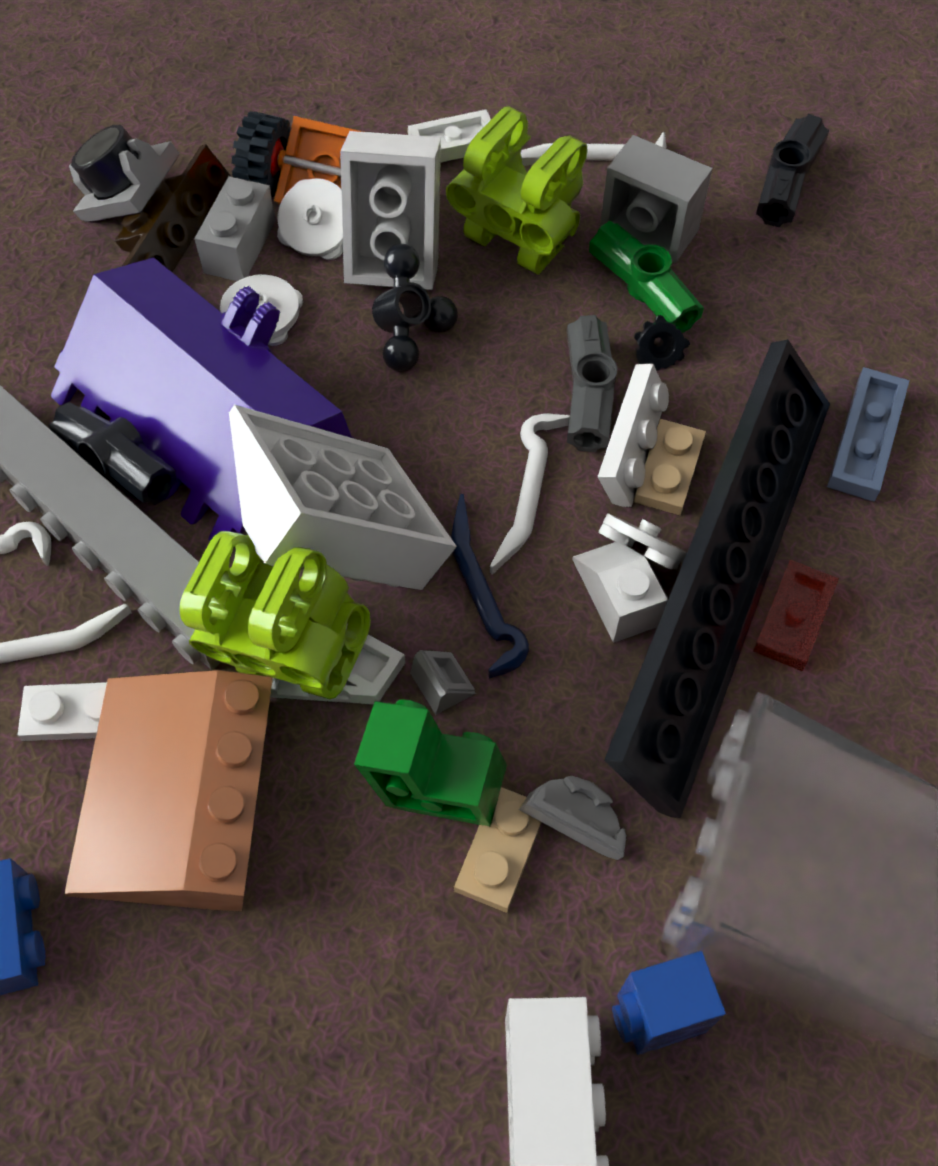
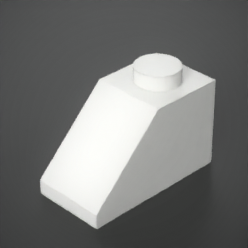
(622, 589)

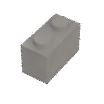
(235, 229)

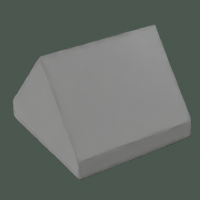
(440, 679)

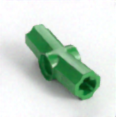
(647, 274)

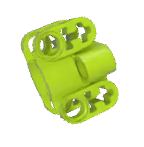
(514, 204)
(270, 619)

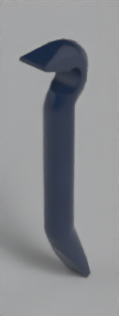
(484, 599)

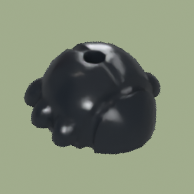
(669, 348)

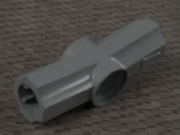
(593, 384)

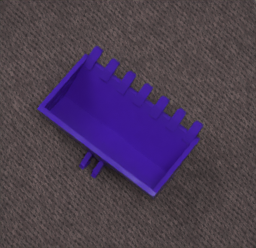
(176, 369)

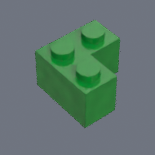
(426, 770)

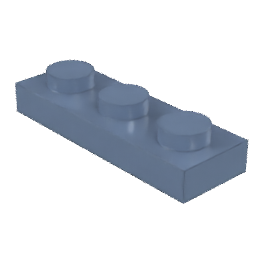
(868, 434)

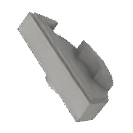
(579, 812)

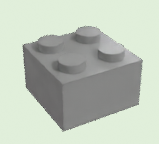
(656, 195)

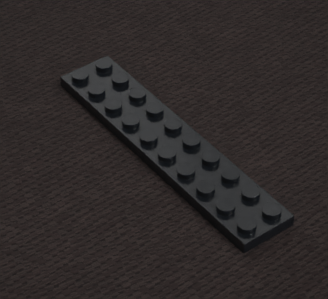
(719, 586)

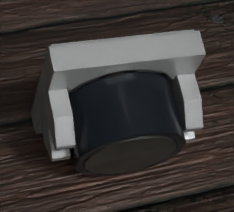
(110, 165)

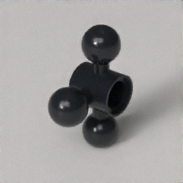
(437, 313)

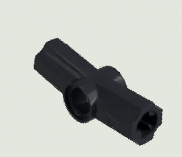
(788, 169)
(115, 451)

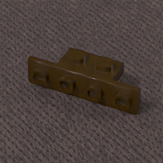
(174, 212)

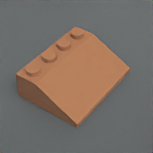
(172, 790)

